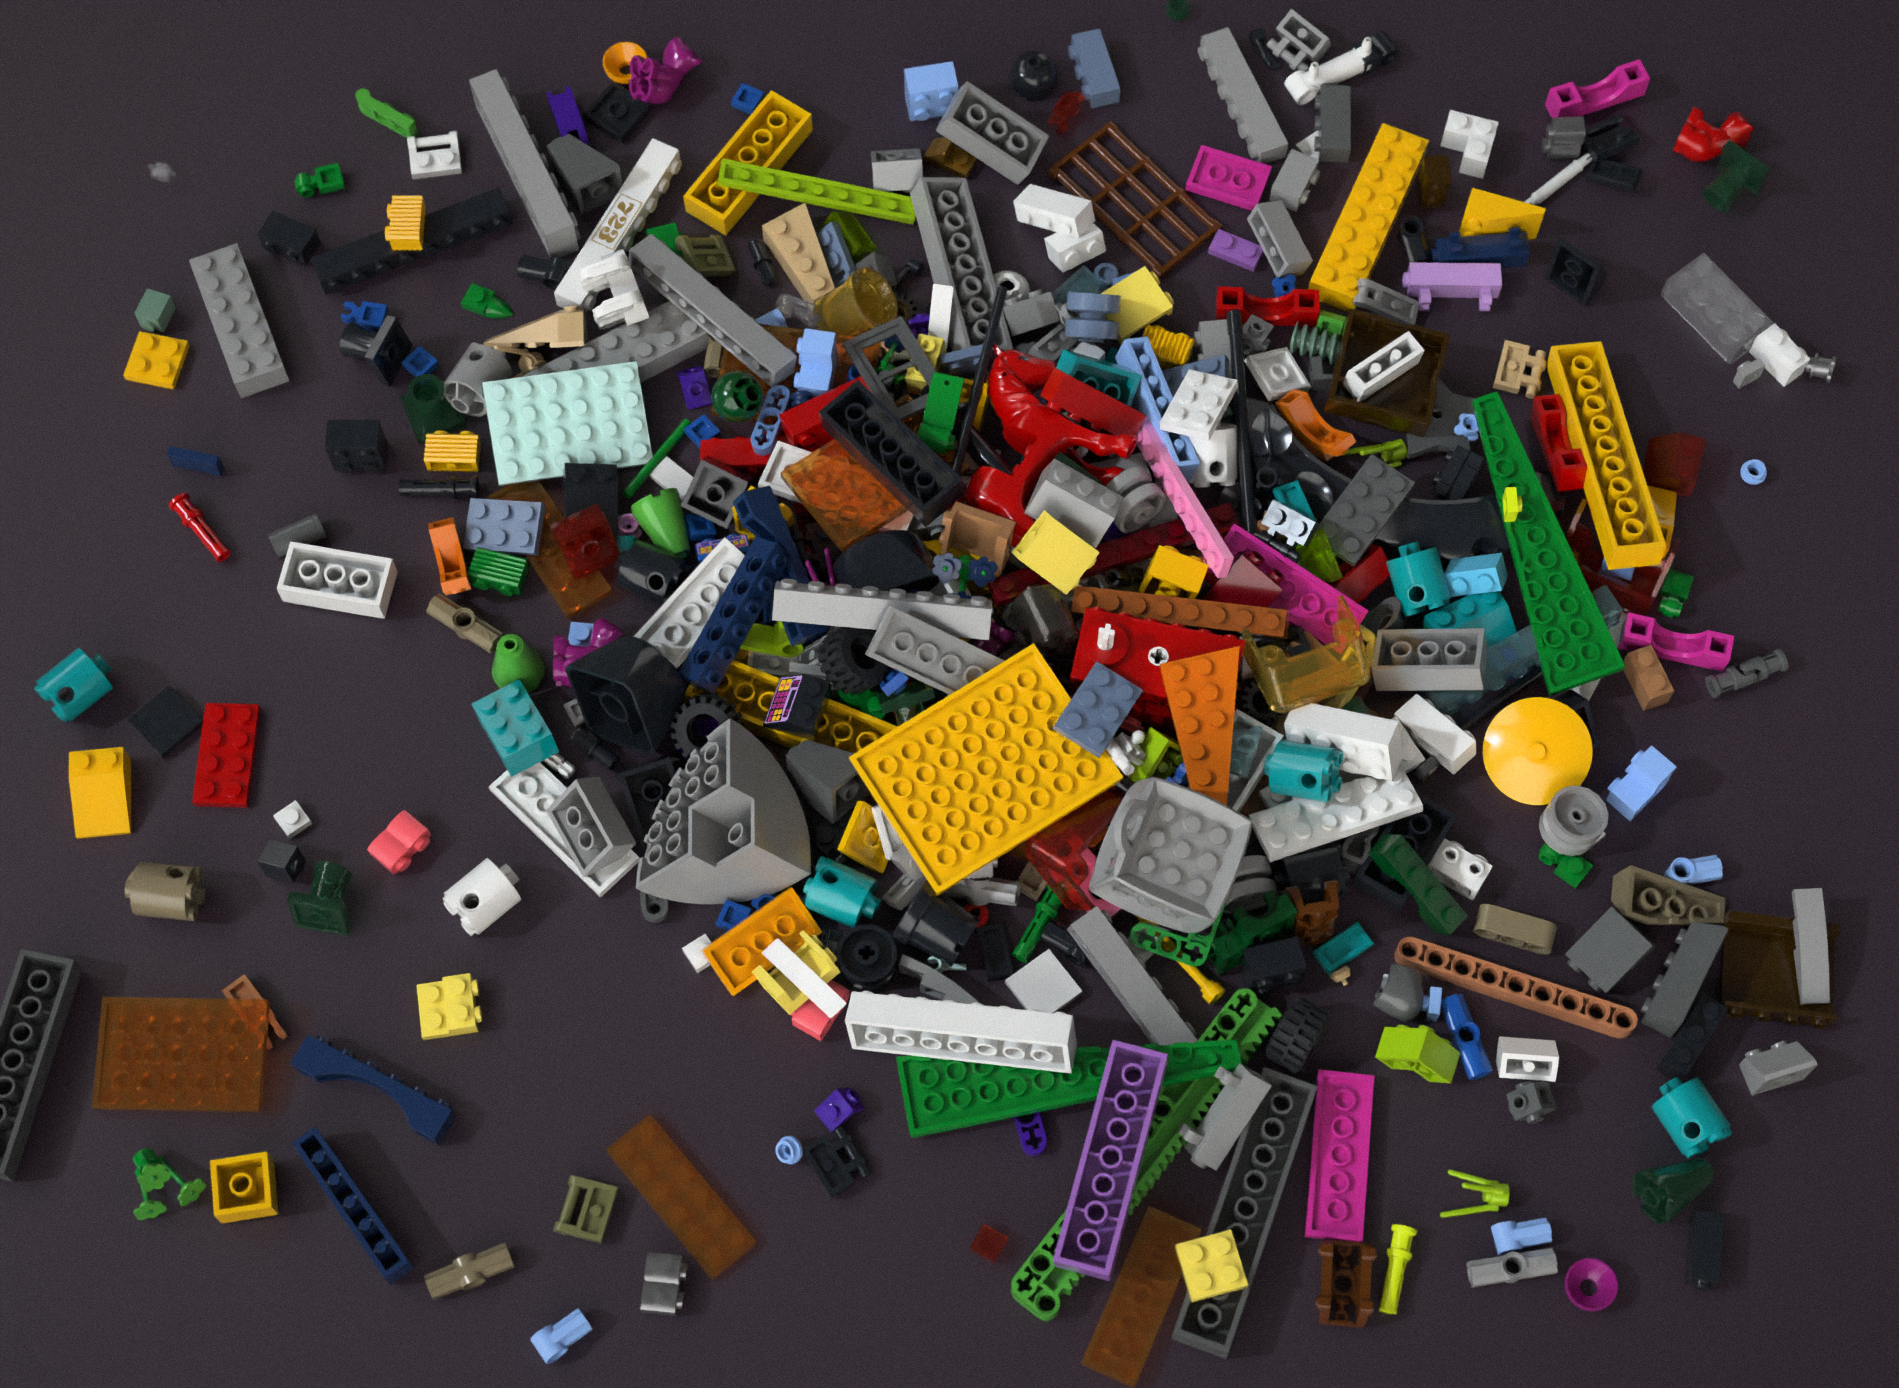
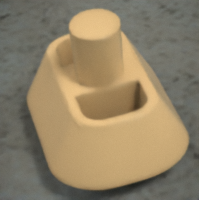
(1341, 974)

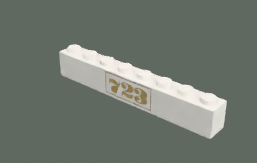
(622, 219)

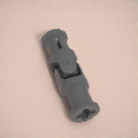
(1746, 673)

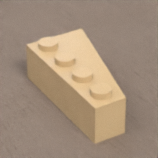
(798, 252)

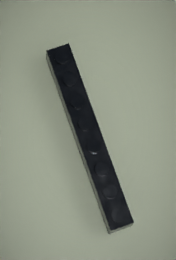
(442, 230)

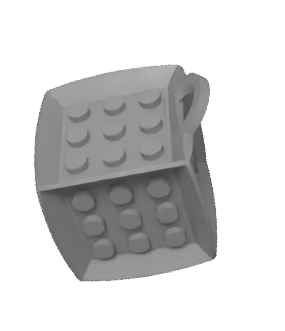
(1170, 855)

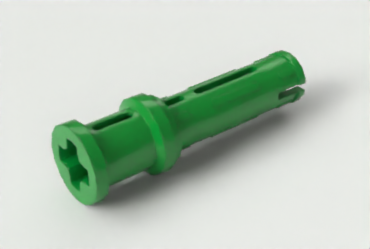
(1045, 912)

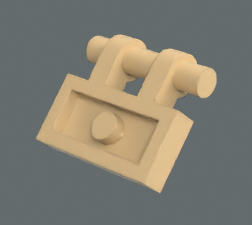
(1512, 366)

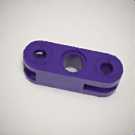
(567, 115)

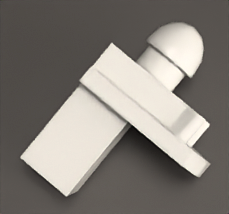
(1131, 746)

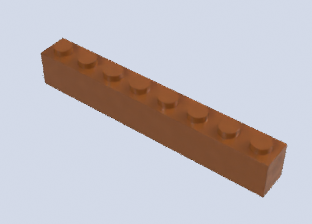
(1186, 611)

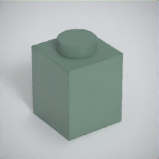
(155, 311)

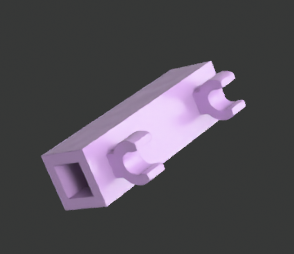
(1453, 281)

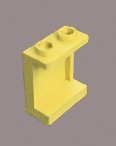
(1140, 302)
(1055, 552)
(783, 989)

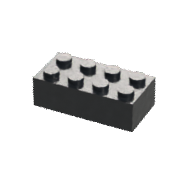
(1424, 834)

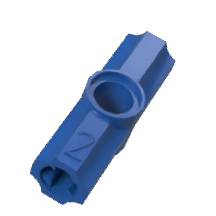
(1472, 1052)

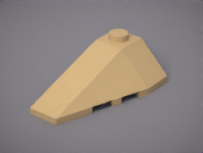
(559, 328)

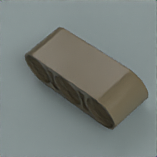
(1515, 929)

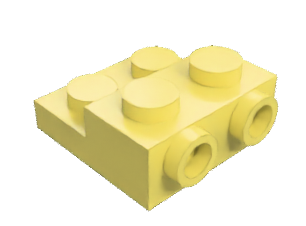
(449, 1007)

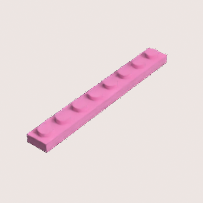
(1184, 500)

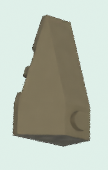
(1662, 900)

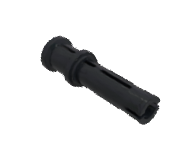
(452, 487)

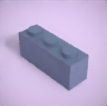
(1094, 68)

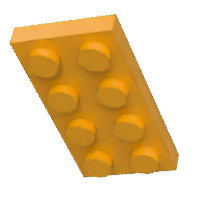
(741, 948)

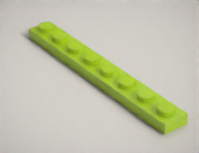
(816, 191)

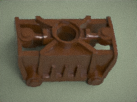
(1319, 925)
(1359, 1278)

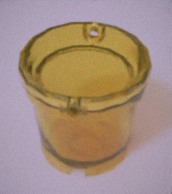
(857, 304)

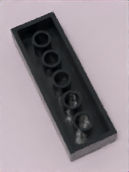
(892, 453)

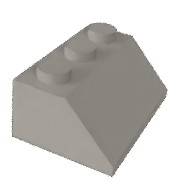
(1074, 501)
(590, 825)

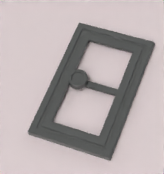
(877, 383)

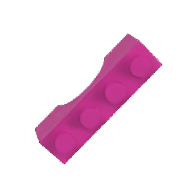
(1623, 84)
(1703, 649)

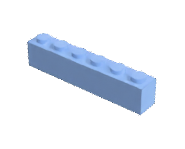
(1154, 398)

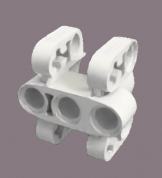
(616, 274)

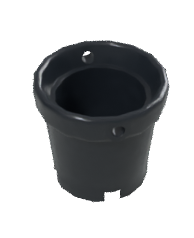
(935, 925)

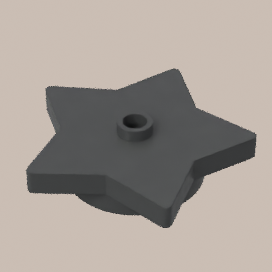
(1440, 433)

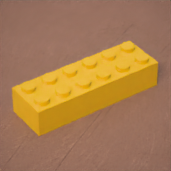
(763, 140)

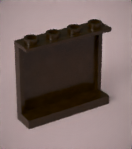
(1761, 971)

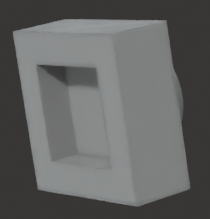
(1748, 372)

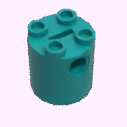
(1415, 571)
(82, 677)
(1304, 770)
(841, 893)
(1684, 1109)

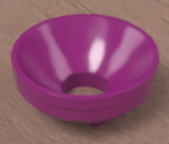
(1600, 1275)

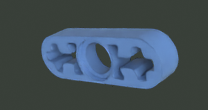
(768, 409)

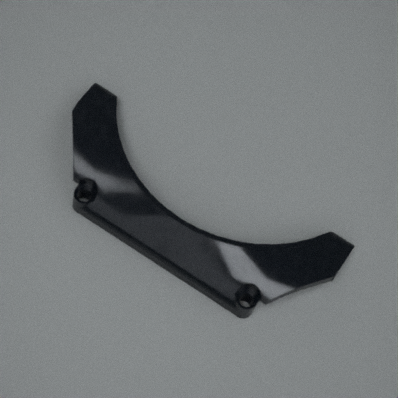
(1453, 526)

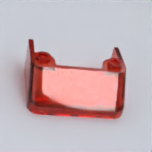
(1633, 595)
(1058, 848)

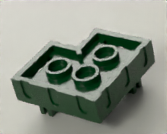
(1252, 931)

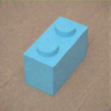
(1476, 574)

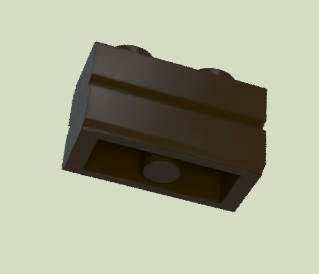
(1434, 181)

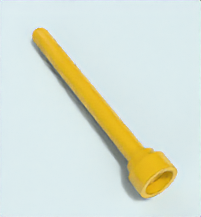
(1211, 990)

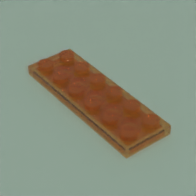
(549, 564)
(681, 1197)
(1139, 1298)

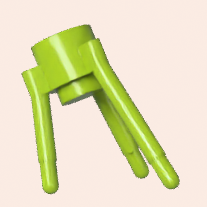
(1390, 451)
(1492, 1192)

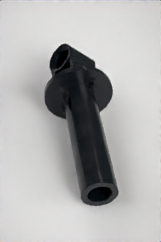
(978, 447)

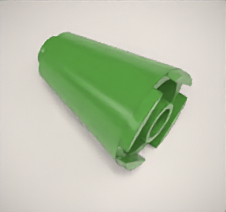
(664, 521)
(515, 661)

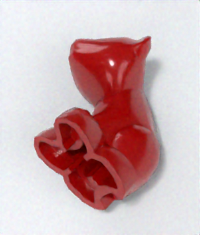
(1703, 141)

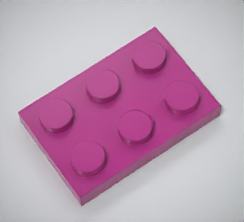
(1228, 178)

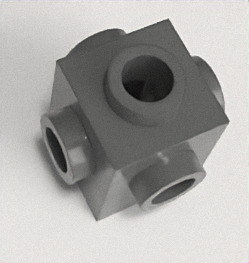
(1256, 335)
(1531, 1101)

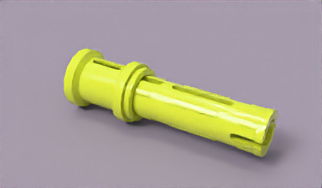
(1398, 1257)

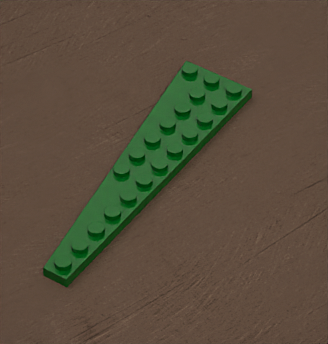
(1560, 607)
(962, 1094)

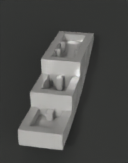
(1811, 946)
(933, 982)

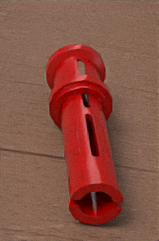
(193, 518)

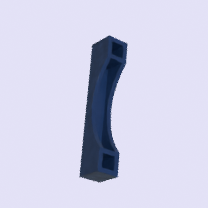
(762, 517)
(324, 1063)

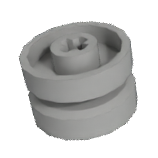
(1140, 500)
(1573, 820)
(1250, 885)

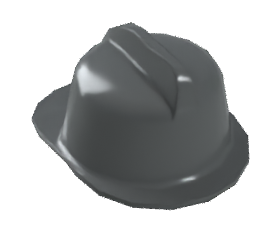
(1385, 616)

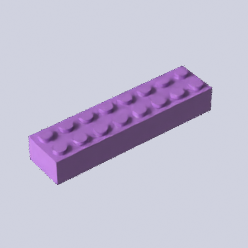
(1111, 1160)

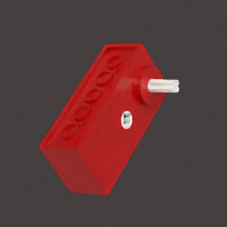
(1137, 649)

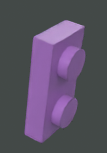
(1236, 250)

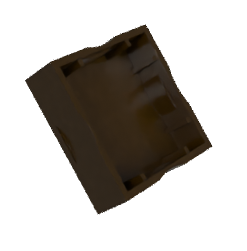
(1406, 401)

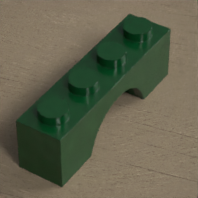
(1435, 903)

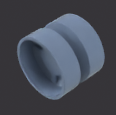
(1092, 322)

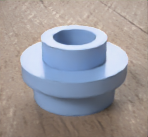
(1756, 466)
(789, 1150)

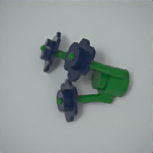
(965, 568)

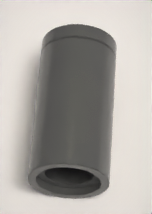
(302, 531)

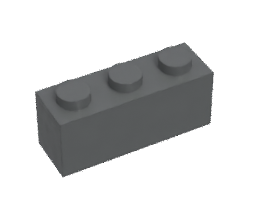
(1333, 123)

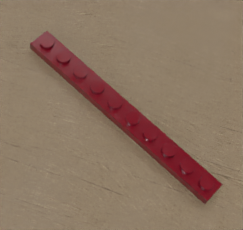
(1116, 553)

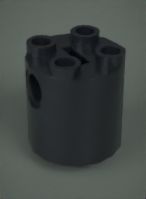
(650, 572)
(1311, 870)

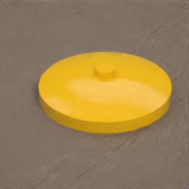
(1536, 750)

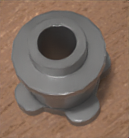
(1821, 367)

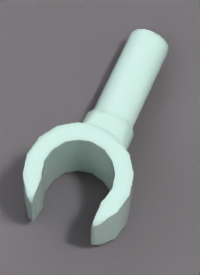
(945, 967)

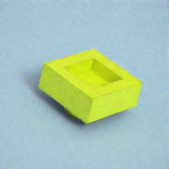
(1511, 504)

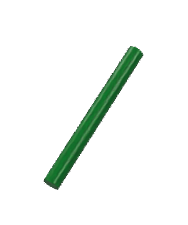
(656, 459)

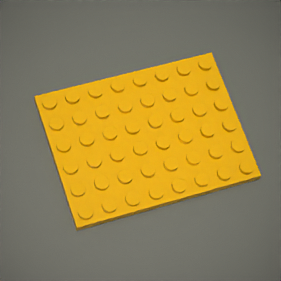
(982, 770)

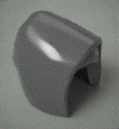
(1400, 993)

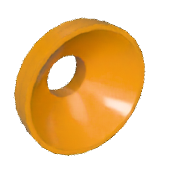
(619, 56)

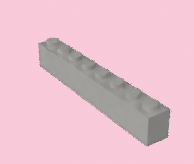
(712, 310)
(865, 607)

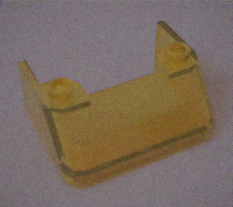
(1314, 673)

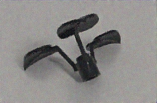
(1270, 435)

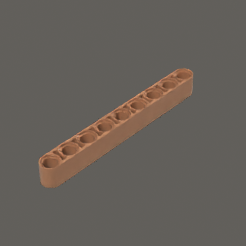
(1528, 984)

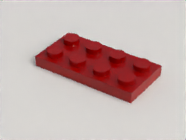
(226, 755)

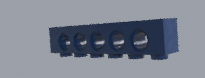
(734, 615)
(352, 1206)

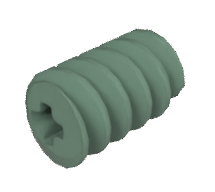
(1314, 343)

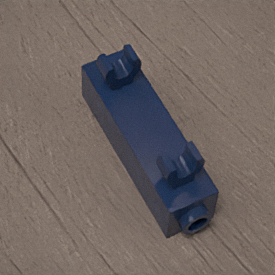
(1508, 249)

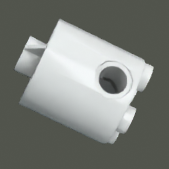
(1220, 450)
(489, 888)

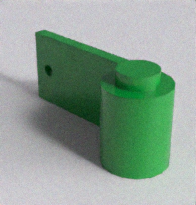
(941, 413)

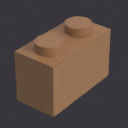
(1647, 678)

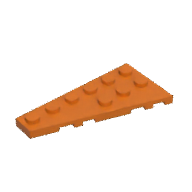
(1202, 710)

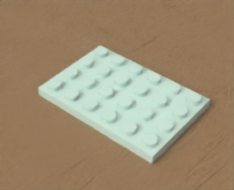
(564, 419)

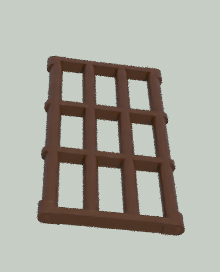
(1142, 222)

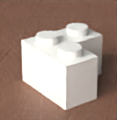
(1473, 137)

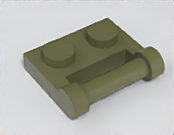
(709, 261)
(594, 1212)

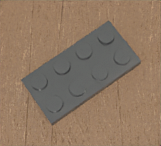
(1364, 509)

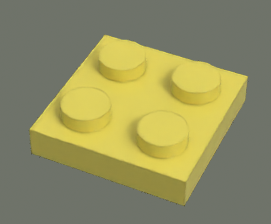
(1211, 1265)

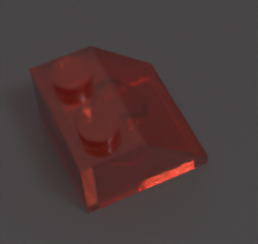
(1674, 462)
(585, 541)

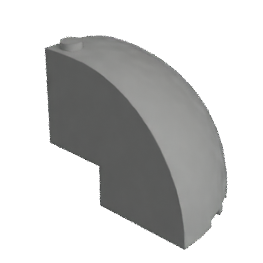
(726, 826)

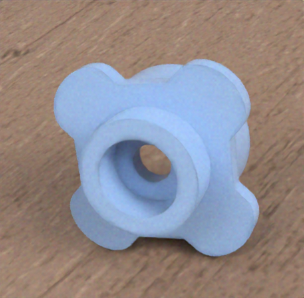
(1461, 429)

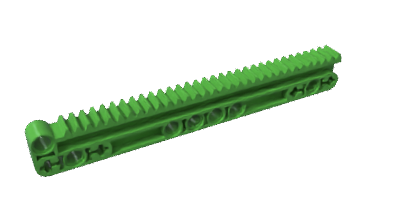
(1186, 1104)

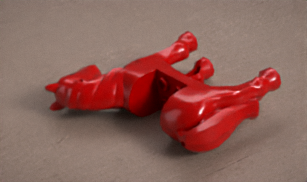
(1035, 433)

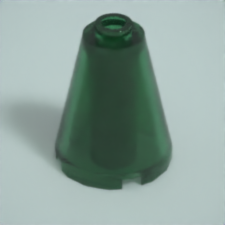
(1671, 1187)

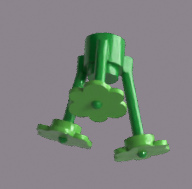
(151, 1174)

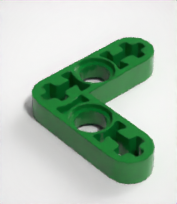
(1193, 939)

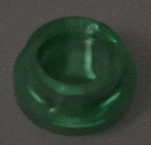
(1177, 9)

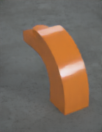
(1311, 428)
(449, 556)

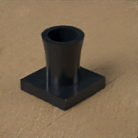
(381, 350)

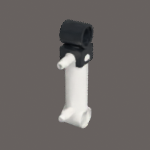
(1361, 59)

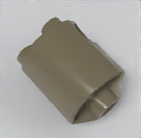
(165, 890)

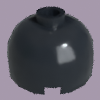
(1033, 76)

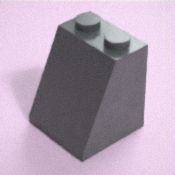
(584, 173)
(825, 778)
(1609, 950)

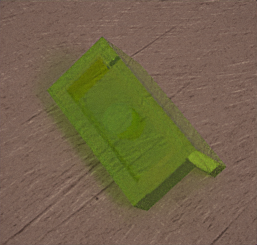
(853, 233)
(1319, 558)

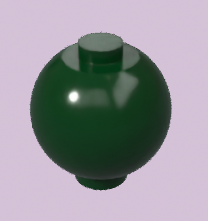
(737, 396)

